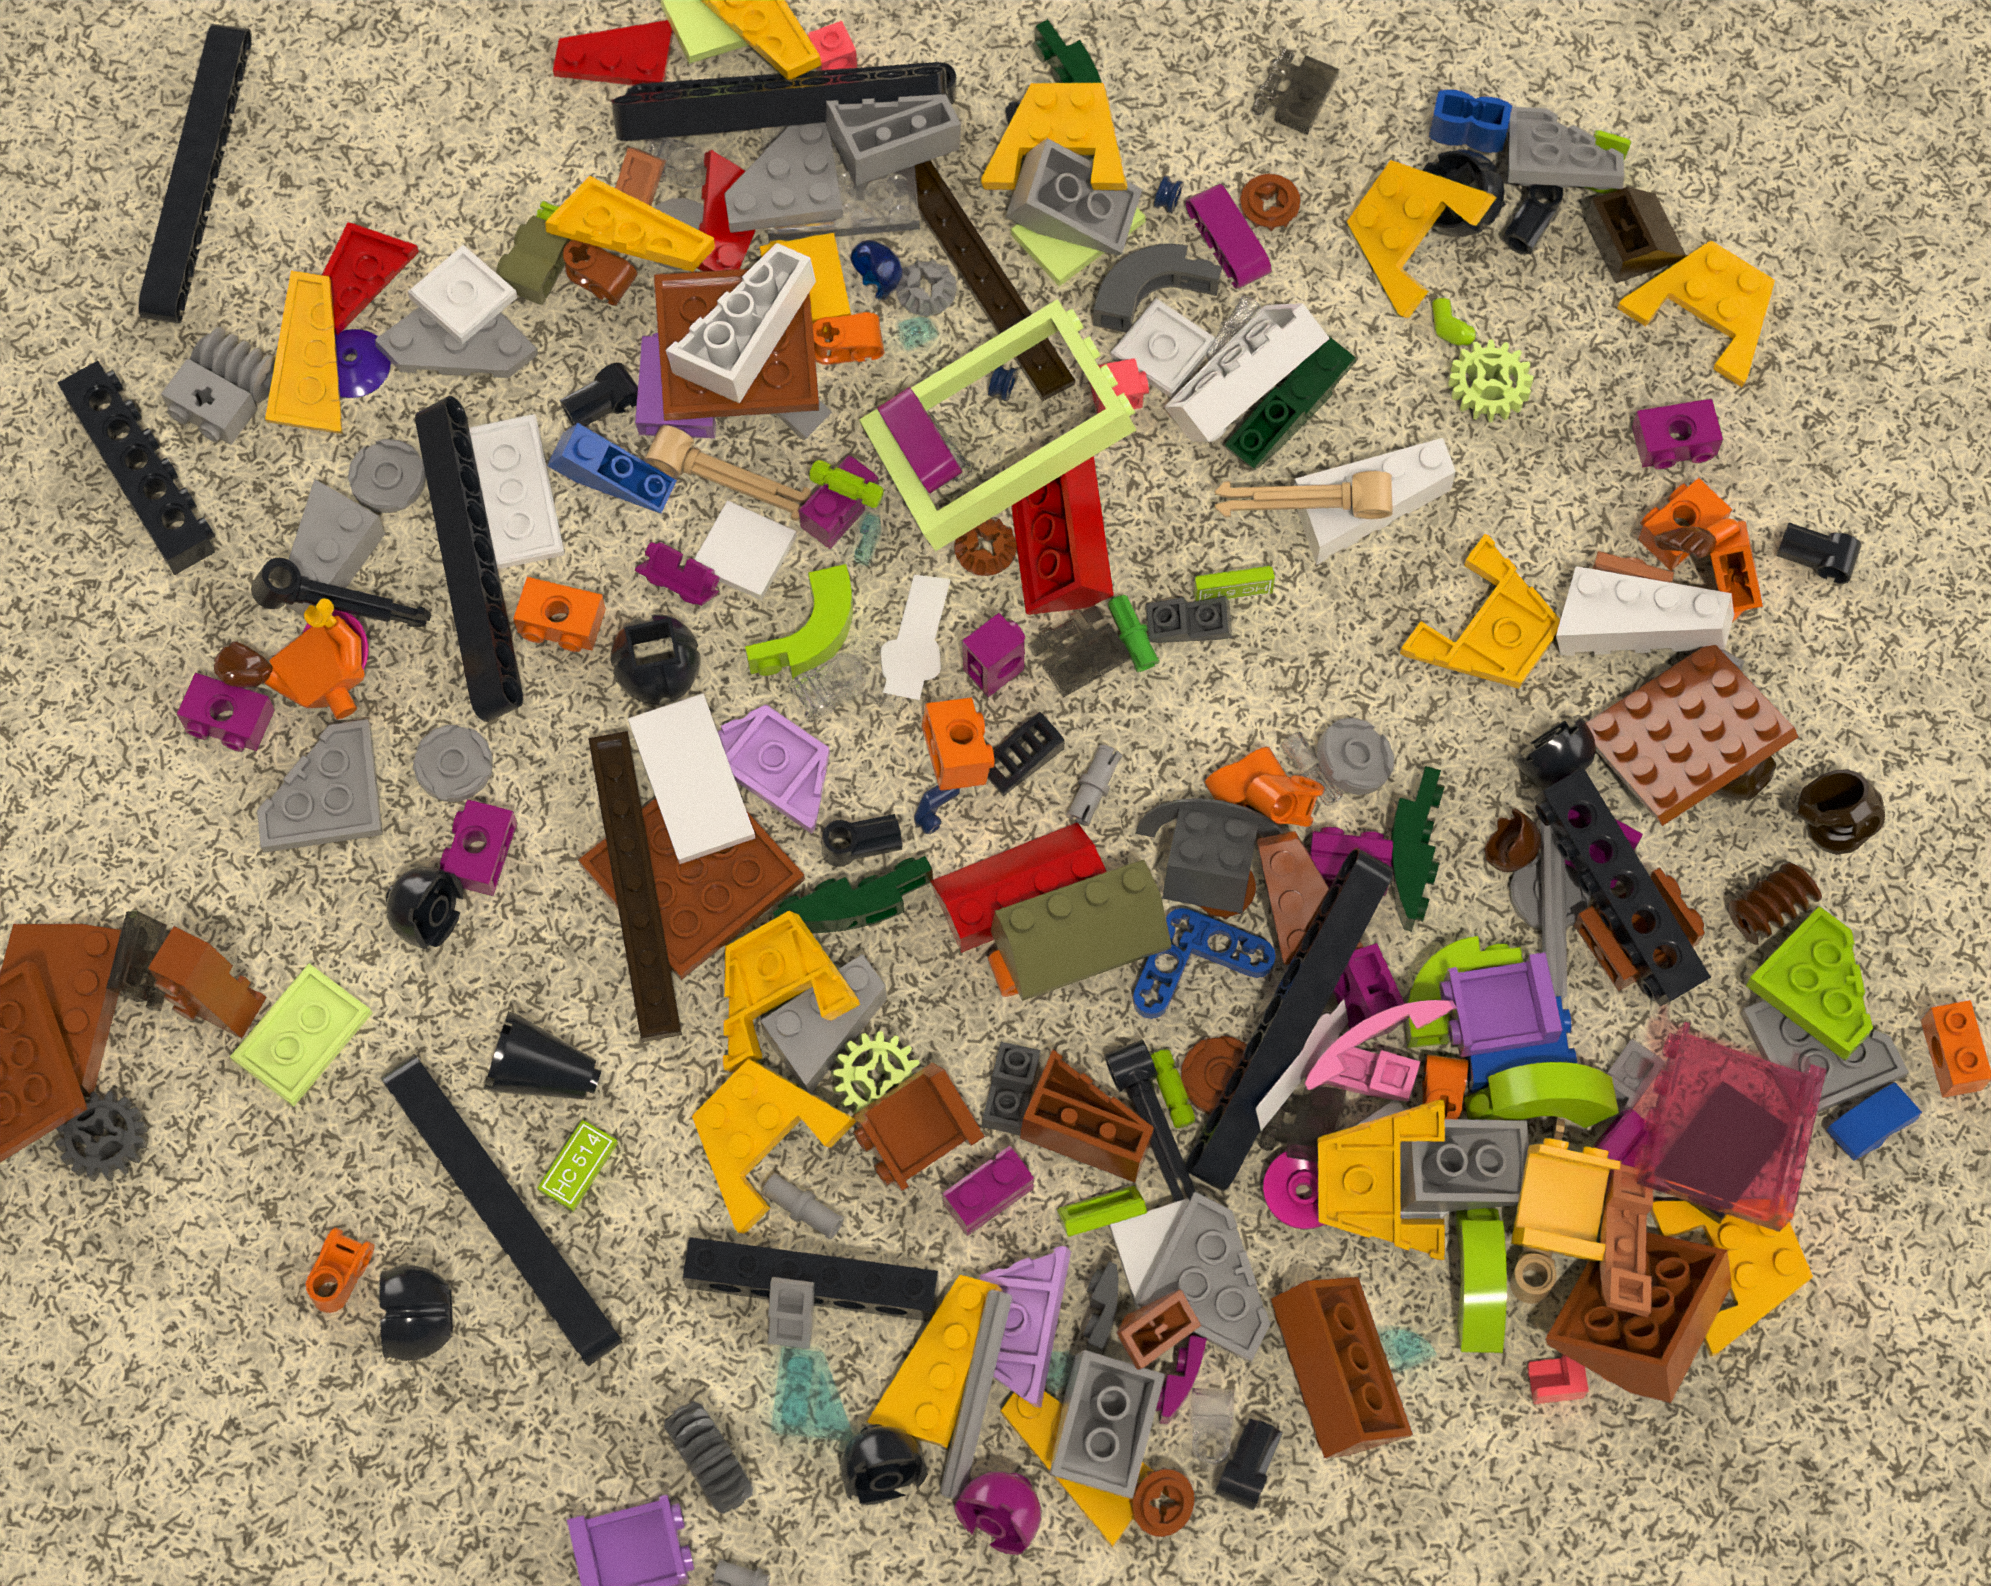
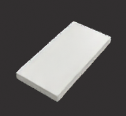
(516, 491)
(691, 778)

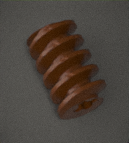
(1771, 899)

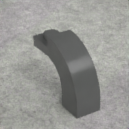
(1146, 272)

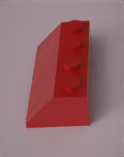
(1063, 544)
(1013, 876)

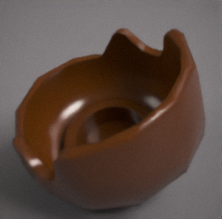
(1513, 843)

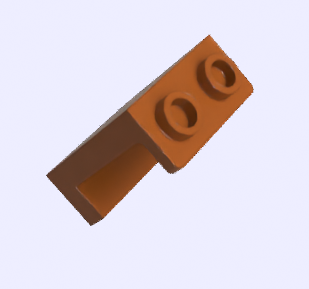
(1606, 944)
(915, 1125)

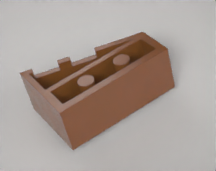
(1292, 887)
(200, 984)
(1084, 1122)

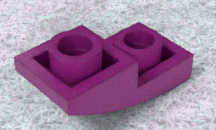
(1176, 1387)

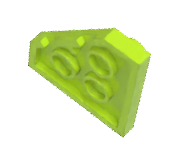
(1818, 983)

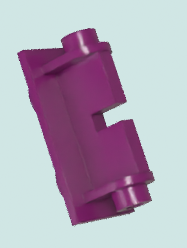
(693, 583)

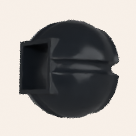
(1465, 168)
(662, 678)
(416, 1312)

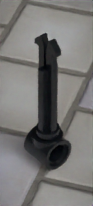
(301, 589)
(1134, 1074)

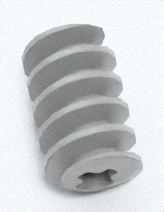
(235, 362)

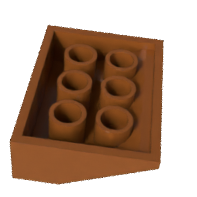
(75, 973)
(1653, 1351)

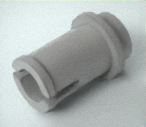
(734, 1575)

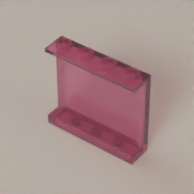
(1729, 1130)

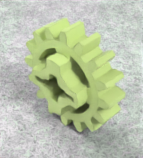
(1491, 386)
(877, 1057)

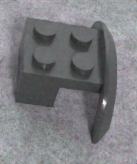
(1208, 850)

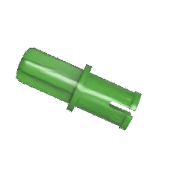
(1133, 634)

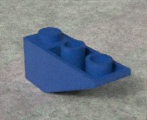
(610, 469)

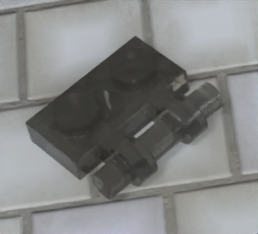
(1305, 96)
(1083, 660)
(136, 949)
(1317, 1115)

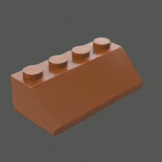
(1341, 1366)

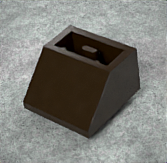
(1633, 233)

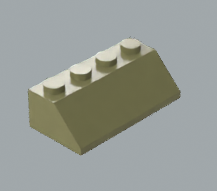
(1082, 930)

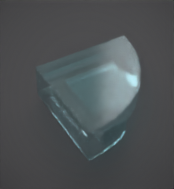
(916, 332)
(872, 531)
(1406, 1349)
(1059, 1370)

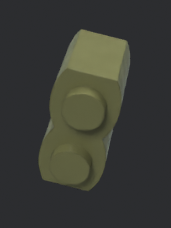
(534, 261)

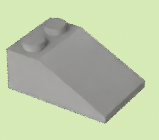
(1059, 201)
(1472, 1169)
(1105, 1423)

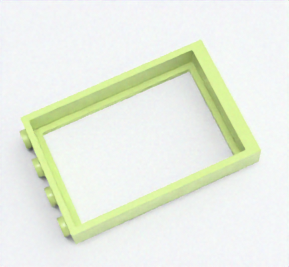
(1034, 470)

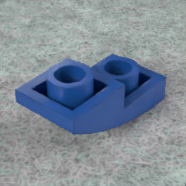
(1874, 1120)

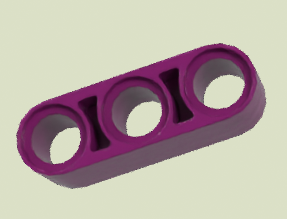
(1230, 236)
(919, 440)

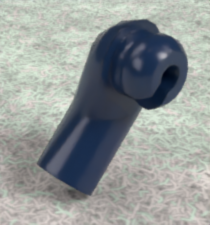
(930, 802)

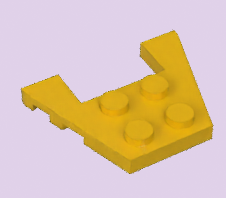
(1070, 115)
(1397, 218)
(1718, 291)
(1505, 634)
(771, 969)
(747, 1122)
(1363, 1179)
(1762, 1264)

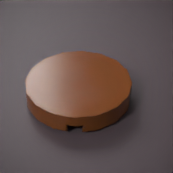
(1199, 1077)

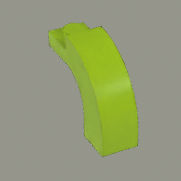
(819, 637)
(1464, 955)
(1546, 1090)
(1481, 1280)

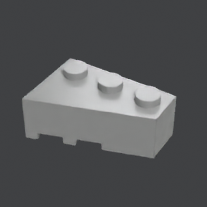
(892, 135)
(333, 539)
(810, 1042)

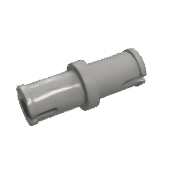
(1094, 785)
(802, 1206)

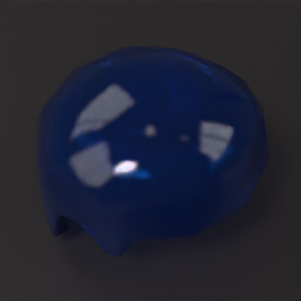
(877, 266)

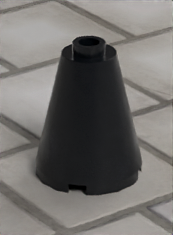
(539, 1063)

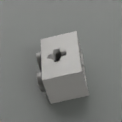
(208, 402)

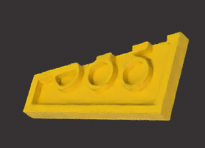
(770, 31)
(626, 225)
(305, 367)
(932, 1380)
(1039, 1430)

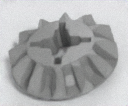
(915, 298)

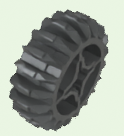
(708, 1457)

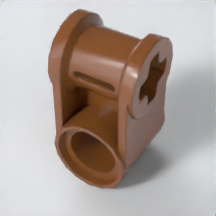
(602, 274)

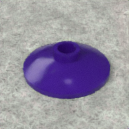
(367, 370)

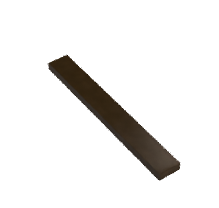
(985, 278)
(635, 887)

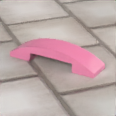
(1332, 1062)
(1377, 1074)

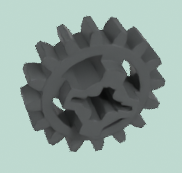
(103, 1116)

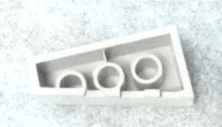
(743, 329)
(1245, 370)
(1417, 478)
(1640, 614)

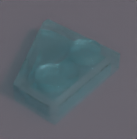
(808, 1398)

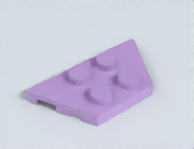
(777, 763)
(1031, 1321)

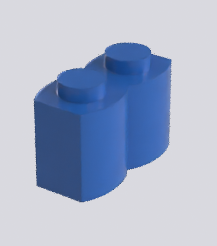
(1470, 121)

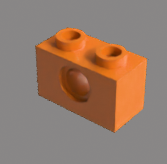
(1695, 504)
(544, 599)
(954, 763)
(1956, 1048)

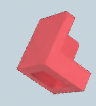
(1557, 1380)

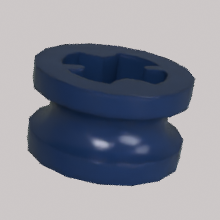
(1168, 194)
(1002, 382)

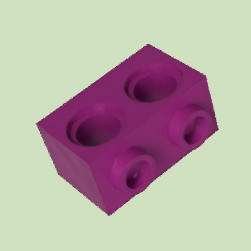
(1368, 987)

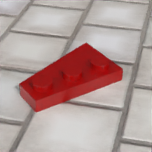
(617, 55)
(729, 247)
(362, 268)

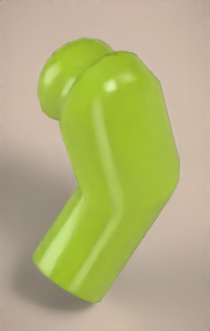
(1449, 327)

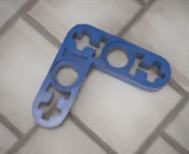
(1197, 943)

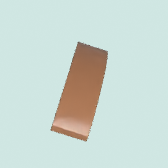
(1624, 1233)

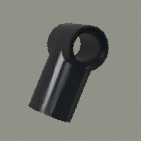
(1533, 218)
(610, 392)
(1829, 554)
(865, 839)
(1246, 1472)

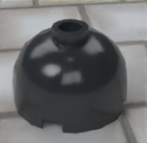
(1558, 753)
(423, 906)
(880, 1462)

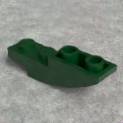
(1069, 62)
(1291, 405)
(1411, 854)
(839, 908)

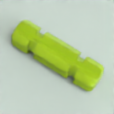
(846, 483)
(1173, 1089)

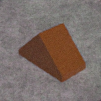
(1157, 1327)

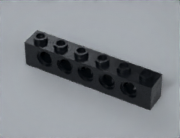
(85, 393)
(1621, 864)
(837, 1280)

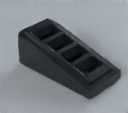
(1044, 754)

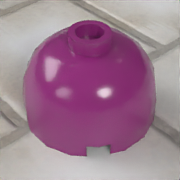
(1003, 1508)

